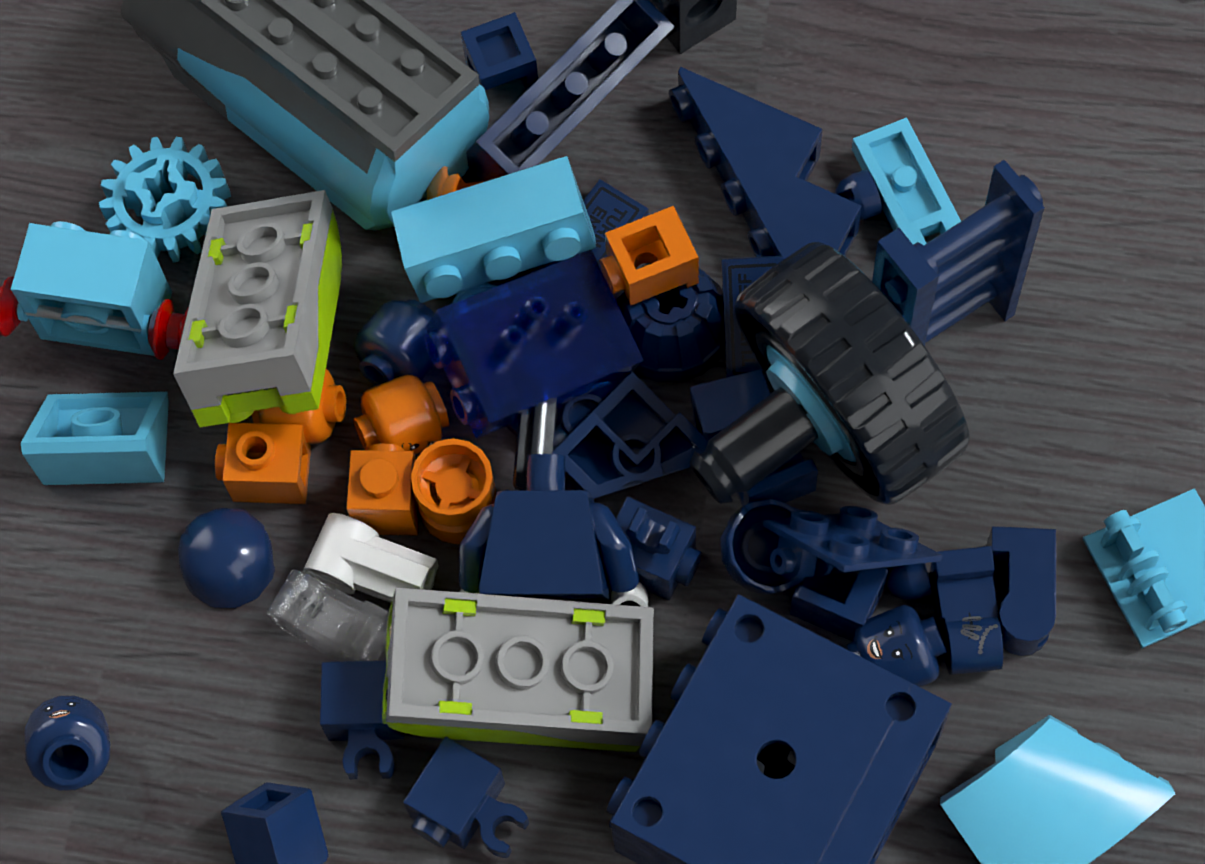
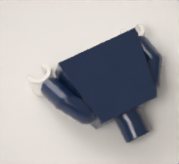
(549, 544)

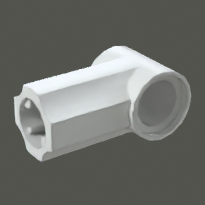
(356, 558)

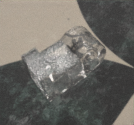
(329, 619)

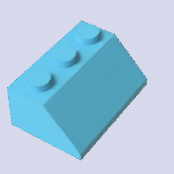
(493, 230)

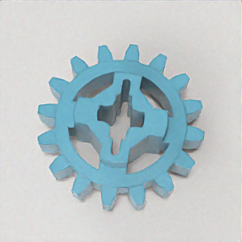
(159, 193)

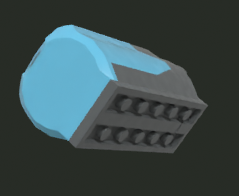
(328, 90)

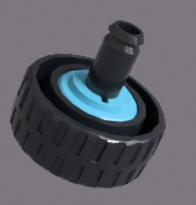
(841, 378)

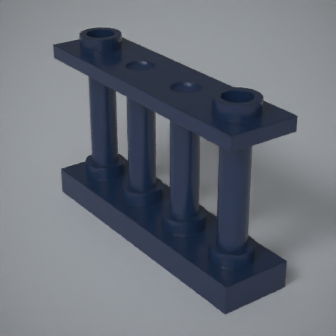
(967, 264)

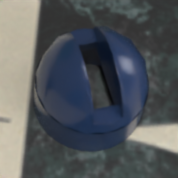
(862, 190)
(909, 581)

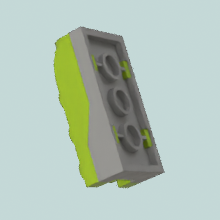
(261, 309)
(518, 670)

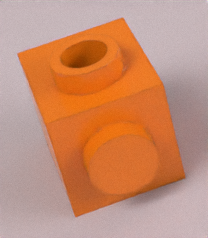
(264, 463)
(382, 489)

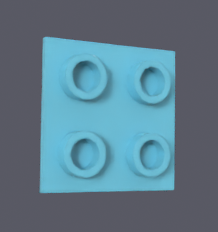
(1155, 565)

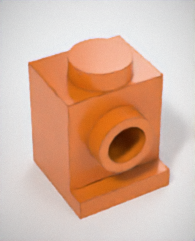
(653, 240)

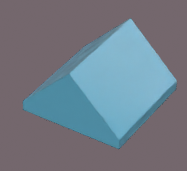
(99, 438)

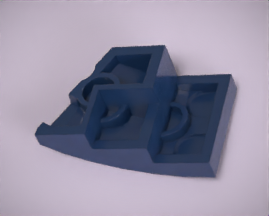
(621, 438)

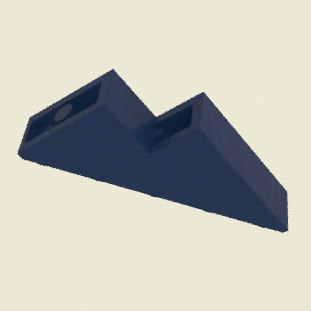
(765, 168)

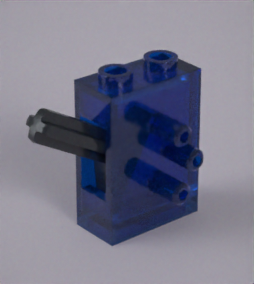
(531, 349)

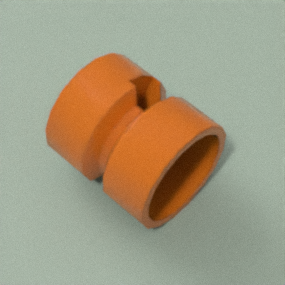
(451, 487)

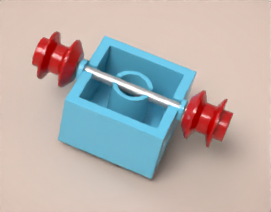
(92, 291)

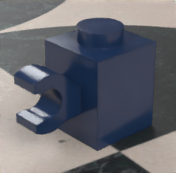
(660, 546)
(354, 712)
(457, 797)

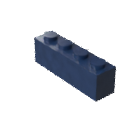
(569, 89)

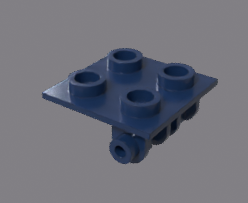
(842, 544)

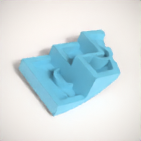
(1052, 799)

